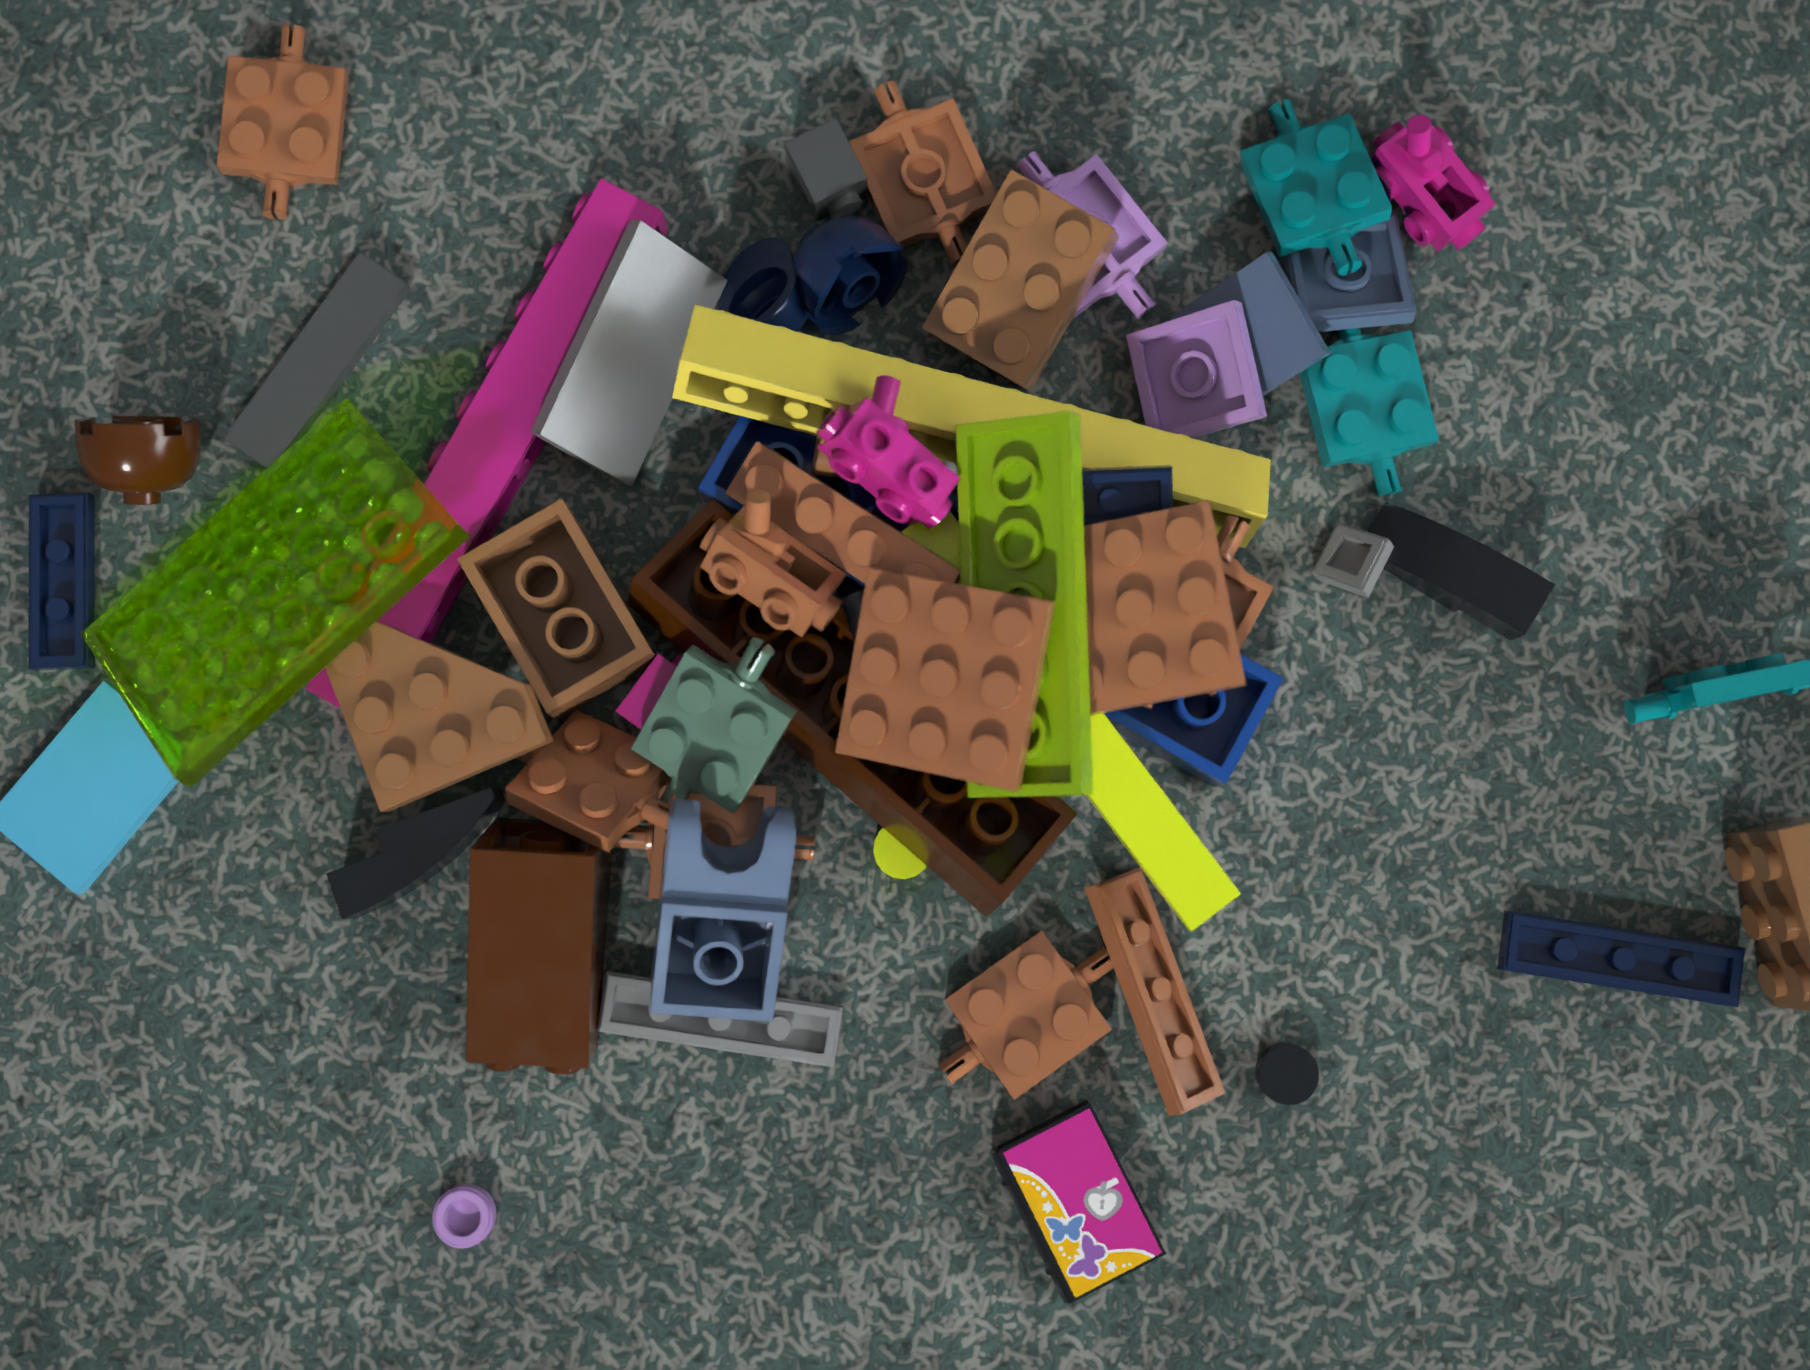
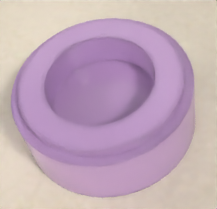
(464, 1216)

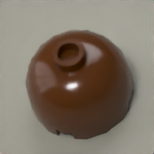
(139, 454)

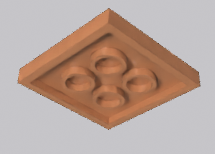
(1157, 610)
(945, 678)

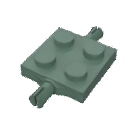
(714, 726)

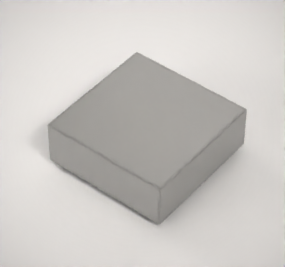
(1352, 559)

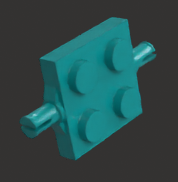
(1315, 186)
(1369, 403)
(1720, 685)

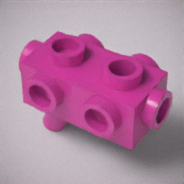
(1425, 173)
(877, 452)

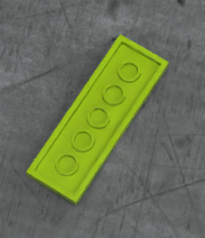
(1027, 539)

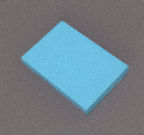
(86, 792)

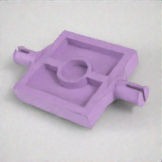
(1101, 195)

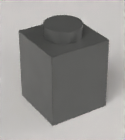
(827, 171)

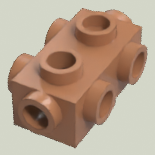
(771, 568)

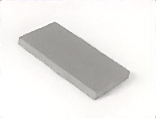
(627, 354)

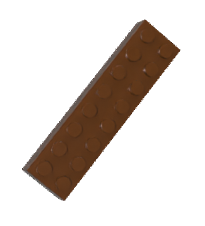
(970, 843)

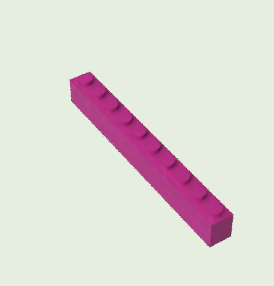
(493, 445)

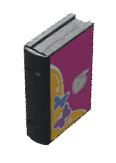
(1077, 1202)

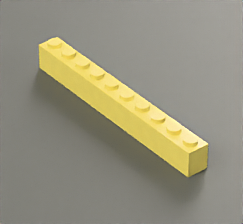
(801, 378)

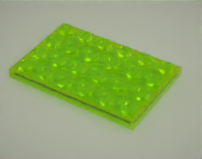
(271, 591)

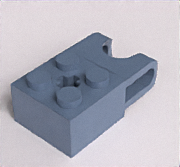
(721, 918)

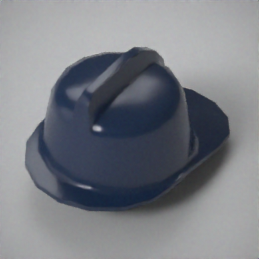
(764, 286)

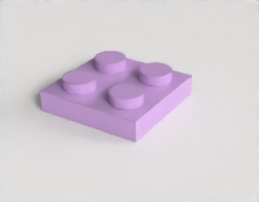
(1197, 372)

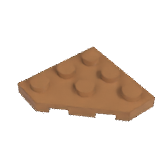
(429, 714)

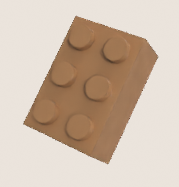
(1021, 280)
(558, 609)
(1775, 883)

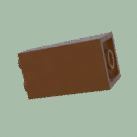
(535, 947)

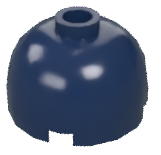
(844, 269)

